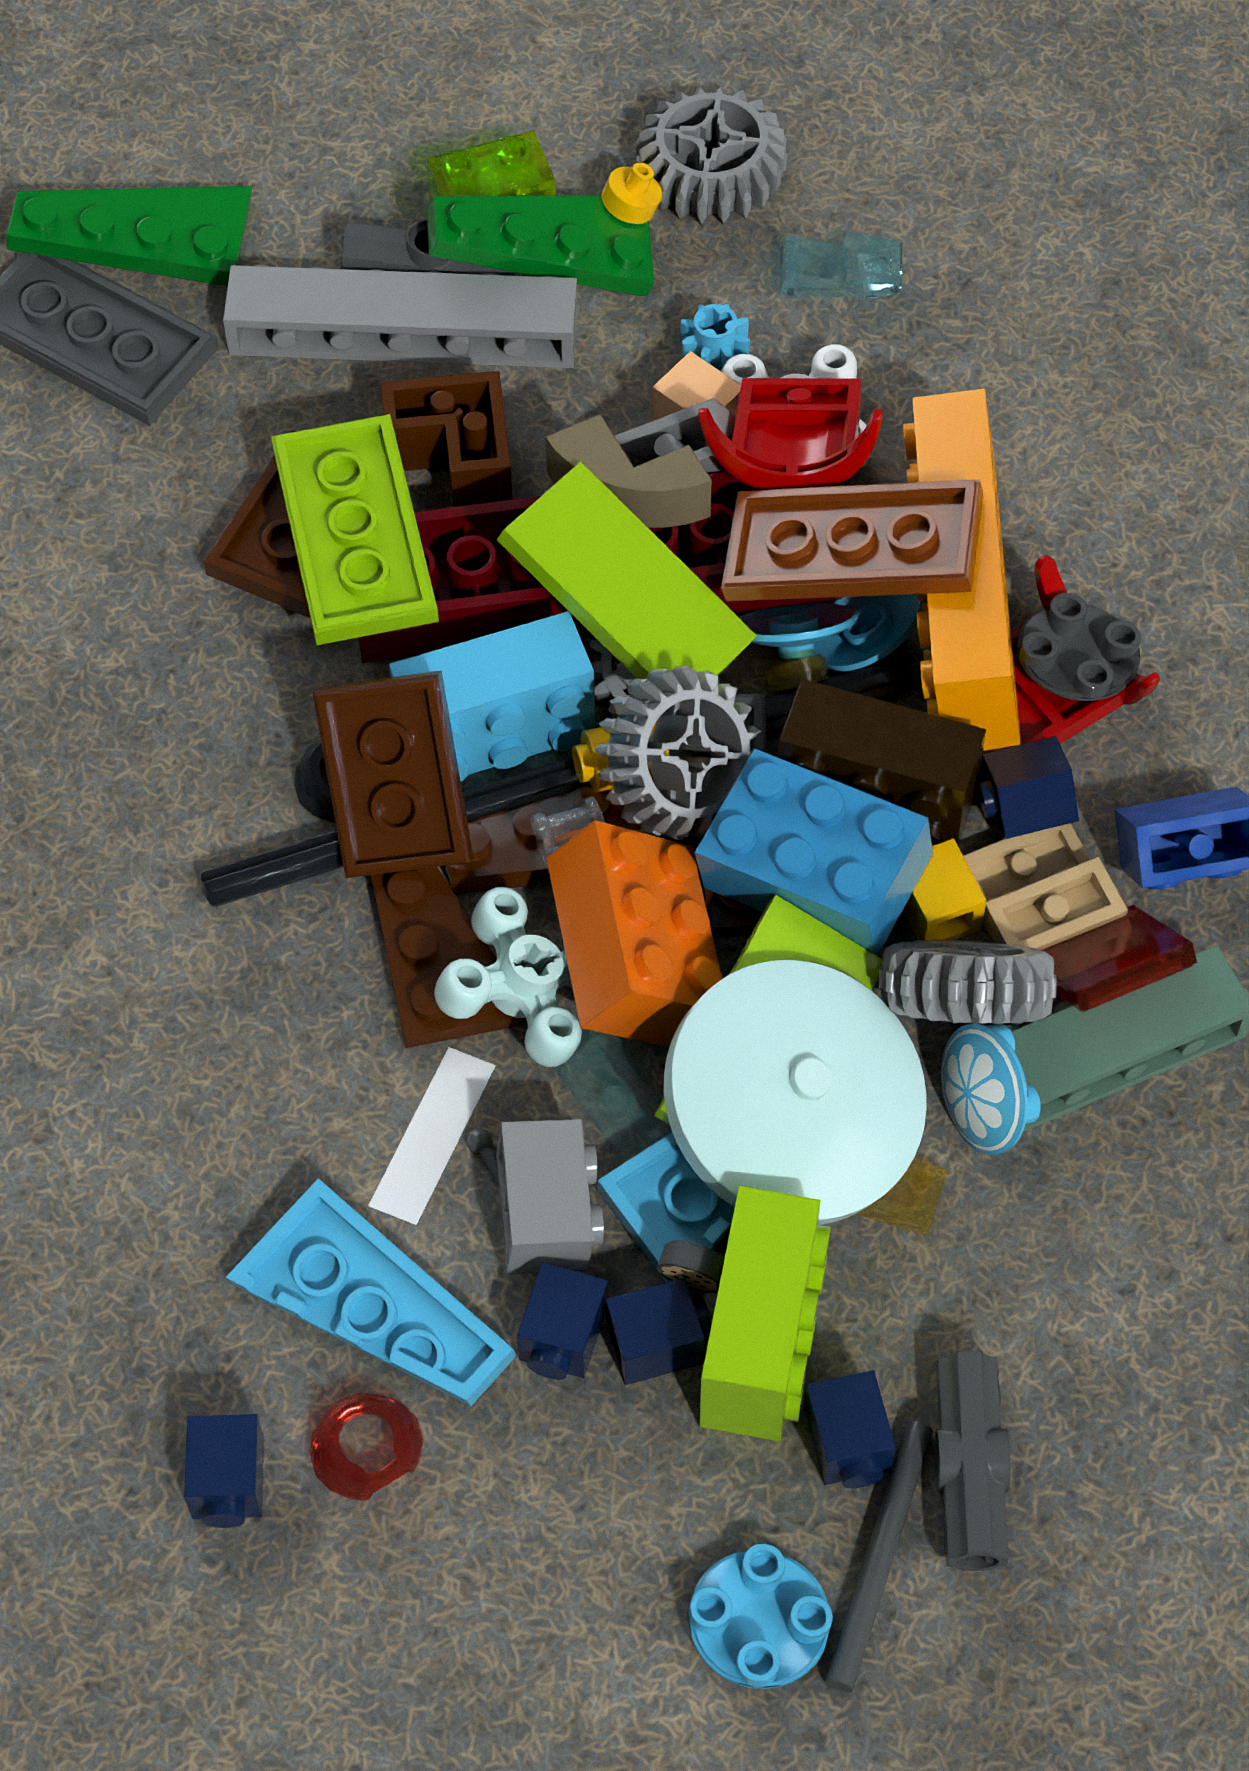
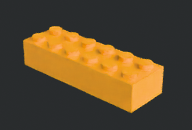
(967, 631)

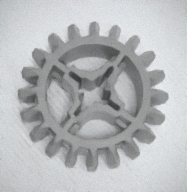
(744, 147)
(683, 706)
(967, 981)

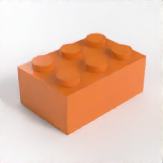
(632, 931)

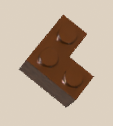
(455, 426)

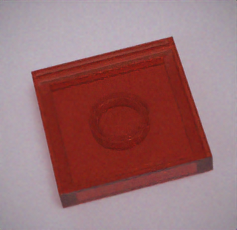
(1118, 959)

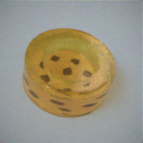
(790, 672)

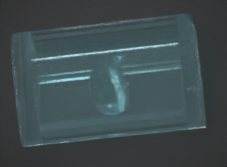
(617, 1093)

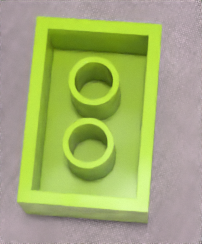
(764, 1314)

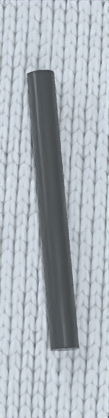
(879, 1557)

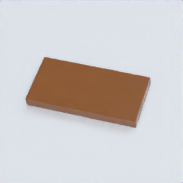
(853, 541)

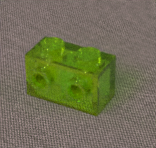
(494, 168)

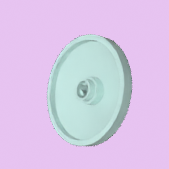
(795, 1087)

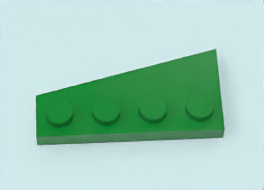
(144, 230)
(544, 239)

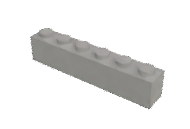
(401, 316)

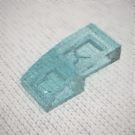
(855, 270)

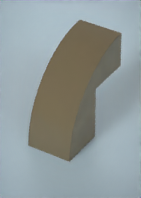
(659, 492)

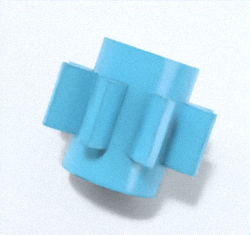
(715, 334)

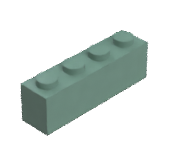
(1097, 1052)

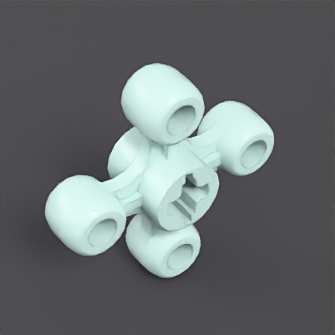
(519, 981)

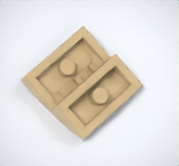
(1043, 888)

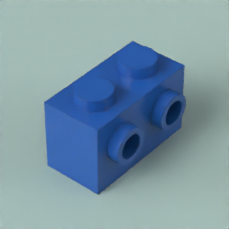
(1184, 838)

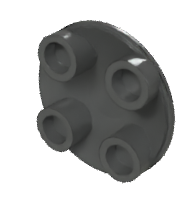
(1079, 650)

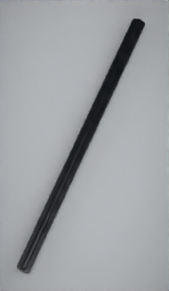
(323, 852)

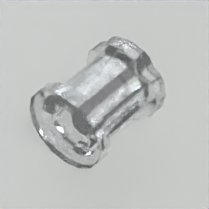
(560, 827)

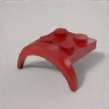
(794, 433)
(1049, 715)

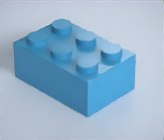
(815, 846)

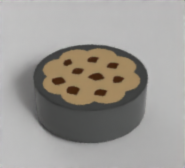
(694, 1262)

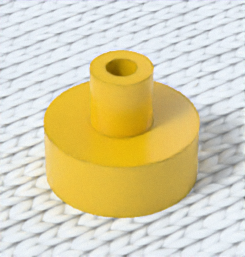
(632, 193)

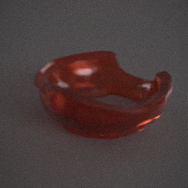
(347, 1477)

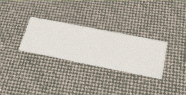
(432, 1136)

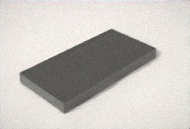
(99, 334)

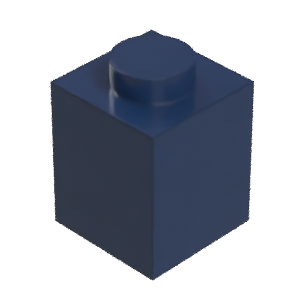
(1028, 788)
(562, 1322)
(657, 1330)
(850, 1429)
(224, 1468)

